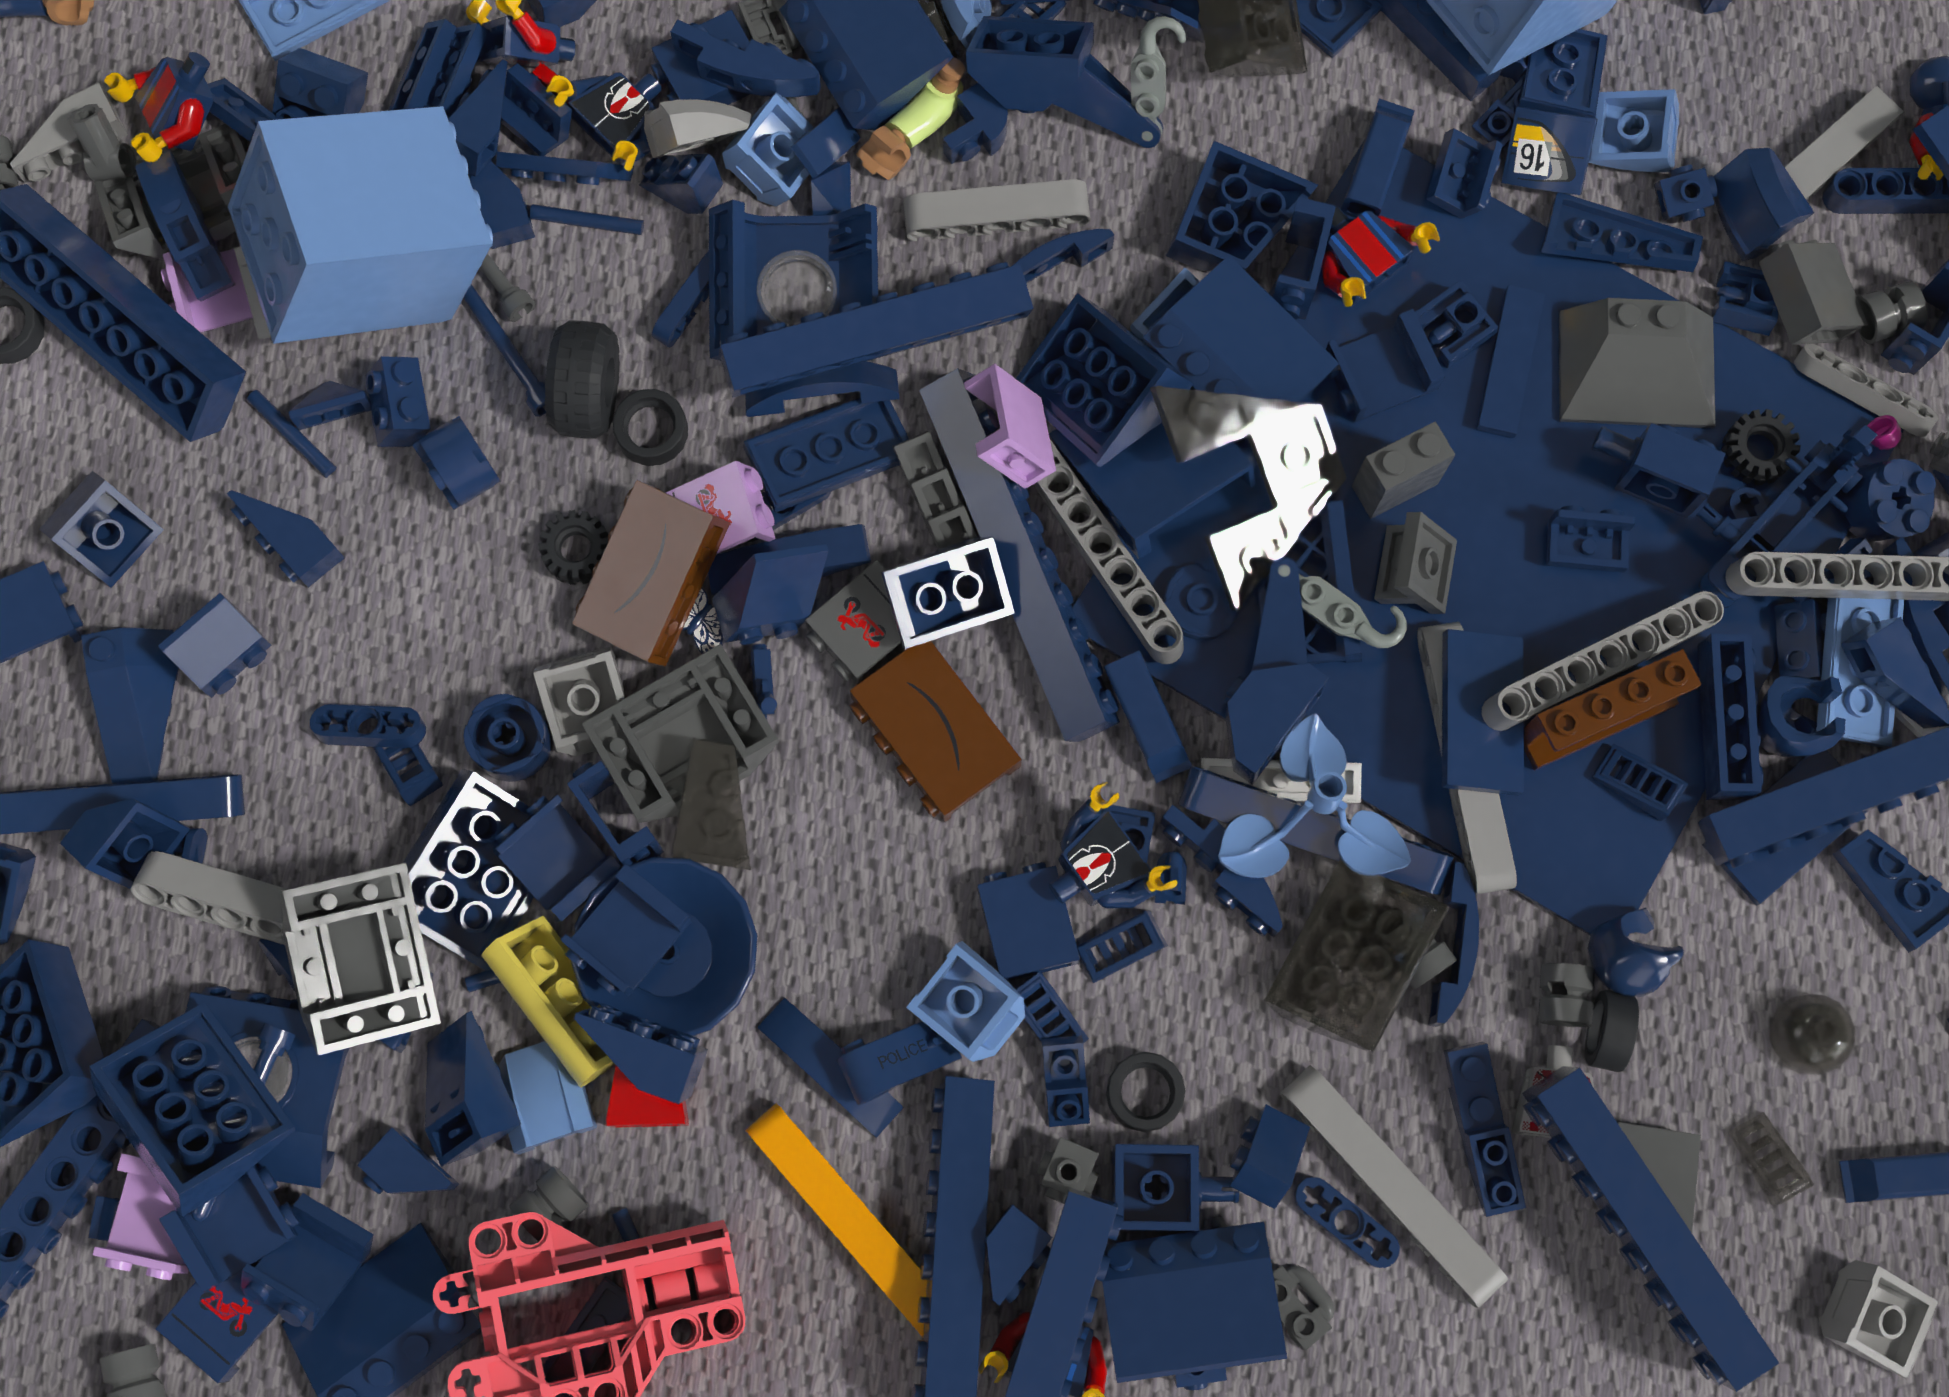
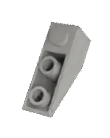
(56, 140)

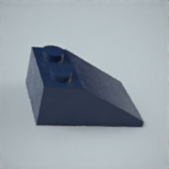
(947, 591)
(770, 594)

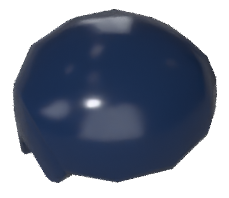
(1927, 82)

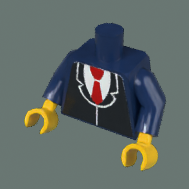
(610, 111)
(1103, 860)

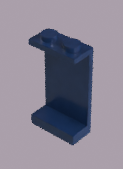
(34, 611)

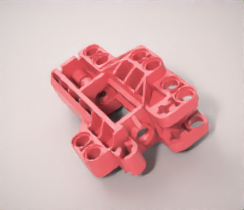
(568, 1257)

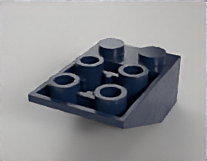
(648, 1058)
(464, 1094)

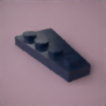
(1611, 235)

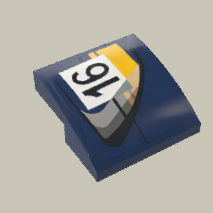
(1549, 150)

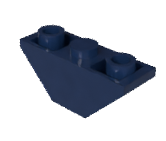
(683, 180)

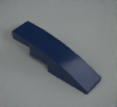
(845, 545)
(1924, 626)

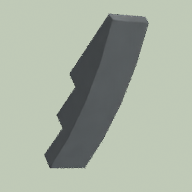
(933, 491)

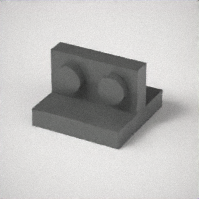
(1416, 564)

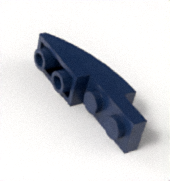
(756, 71)
(183, 226)
(1233, 890)
(1483, 1130)

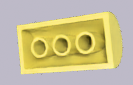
(545, 988)

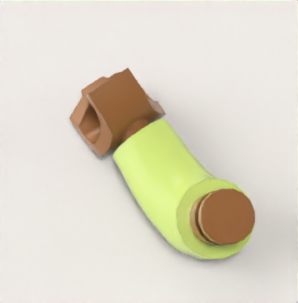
(926, 112)

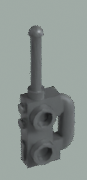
(757, 20)
(1300, 1324)

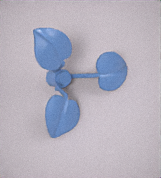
(1314, 754)

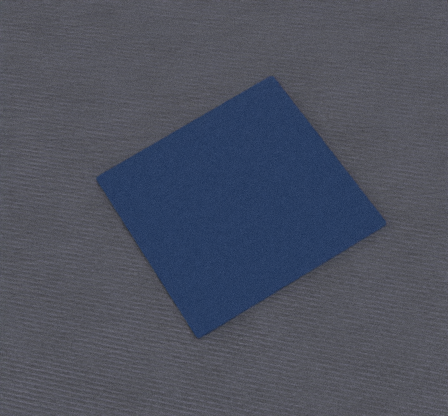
(1569, 836)

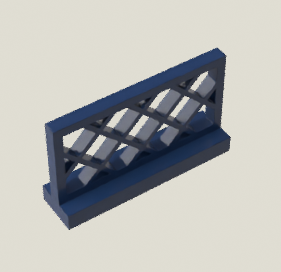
(1338, 575)

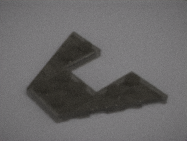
(1293, 459)

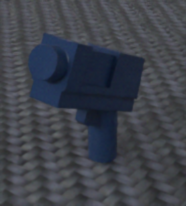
(762, 679)

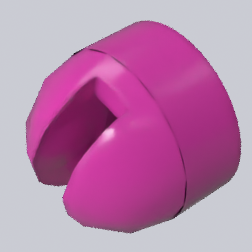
(1887, 432)

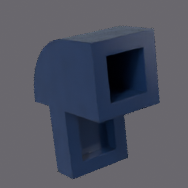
(984, 125)

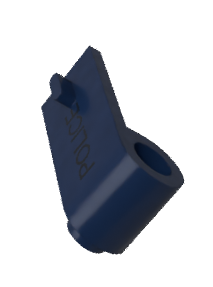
(893, 1060)

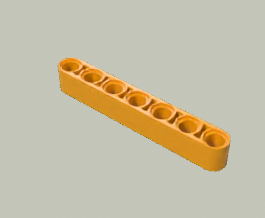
(841, 1210)

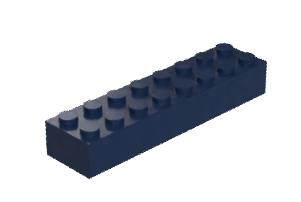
(115, 316)
(1649, 1228)

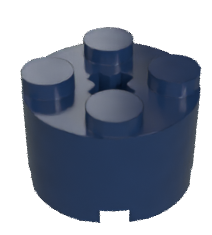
(456, 462)
(1890, 500)
(487, 732)

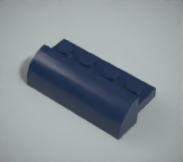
(440, 66)

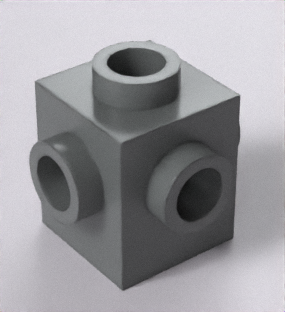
(1073, 1155)

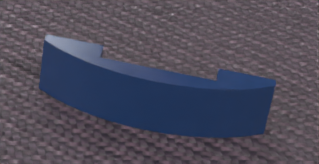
(1082, 245)
(873, 381)
(1461, 896)
(817, 1057)

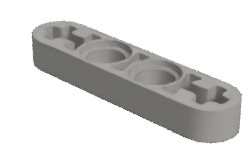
(1865, 389)

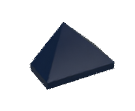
(832, 190)
(329, 403)

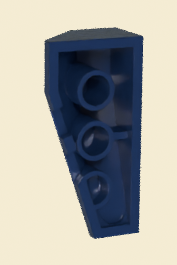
(131, 698)

